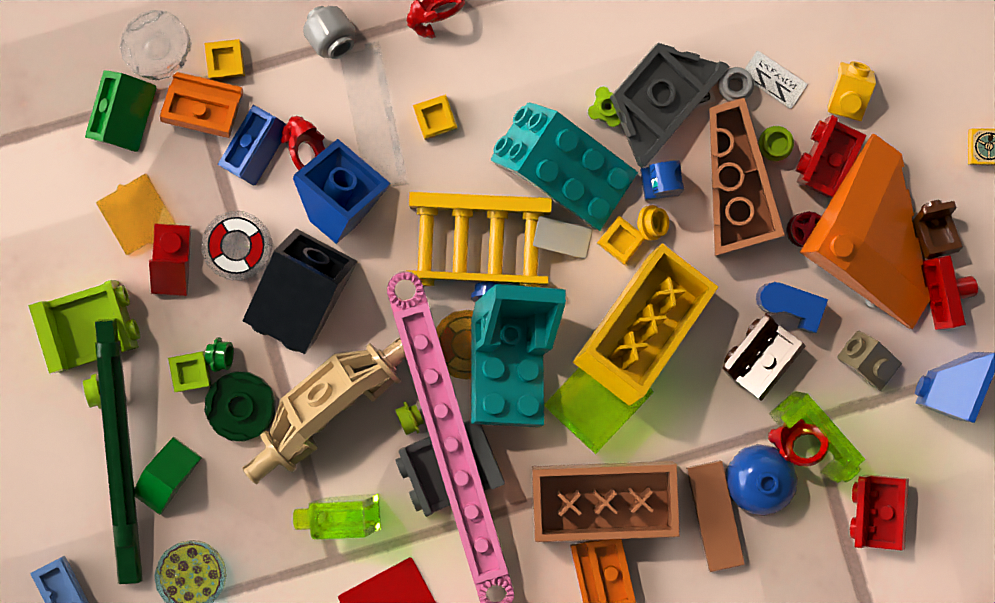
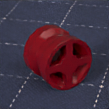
(796, 223)

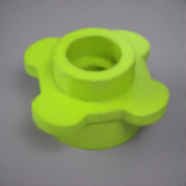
(598, 110)

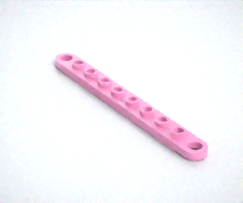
(449, 439)

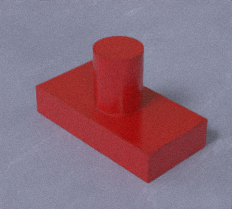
(947, 292)

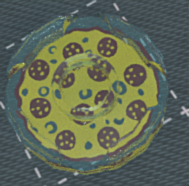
(190, 573)

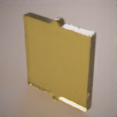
(133, 212)

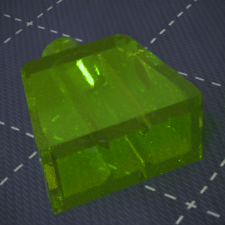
(351, 517)

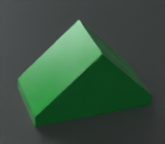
(165, 475)

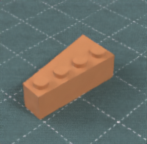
(740, 186)

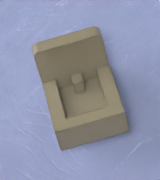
(869, 359)

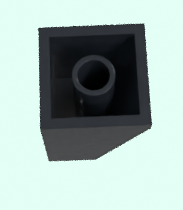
(298, 291)

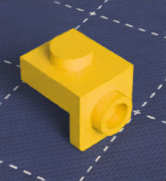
(852, 90)

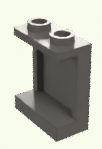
(421, 466)

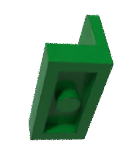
(120, 110)

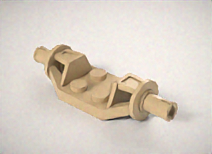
(320, 399)

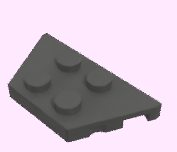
(661, 96)

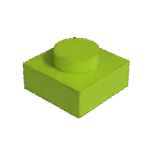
(189, 371)

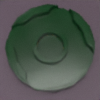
(240, 406)

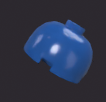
(761, 480)

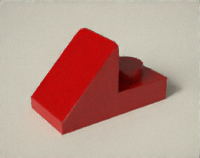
(170, 259)

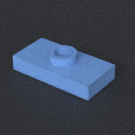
(58, 583)

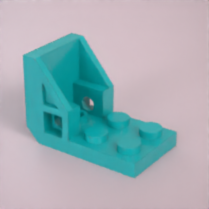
(508, 342)

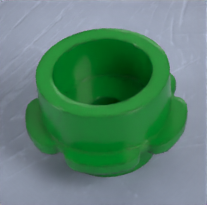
(219, 355)

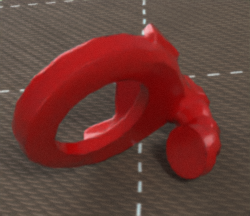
(425, 12)
(300, 131)
(785, 437)

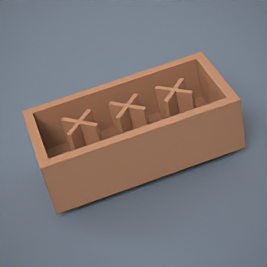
(605, 501)

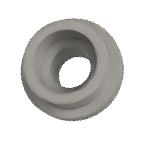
(741, 75)

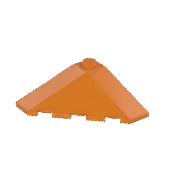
(870, 235)

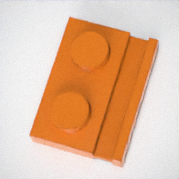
(201, 104)
(603, 571)

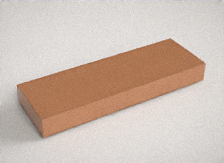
(715, 516)

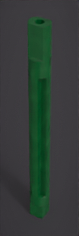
(118, 452)

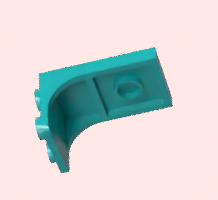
(564, 163)

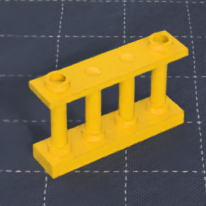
(462, 209)

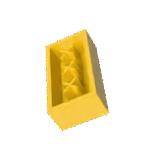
(645, 325)

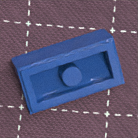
(253, 145)

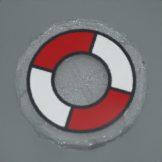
(236, 245)

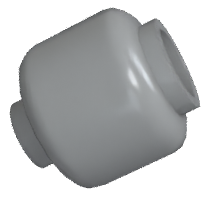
(329, 32)

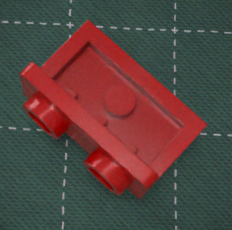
(830, 156)
(880, 512)

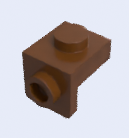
(937, 229)

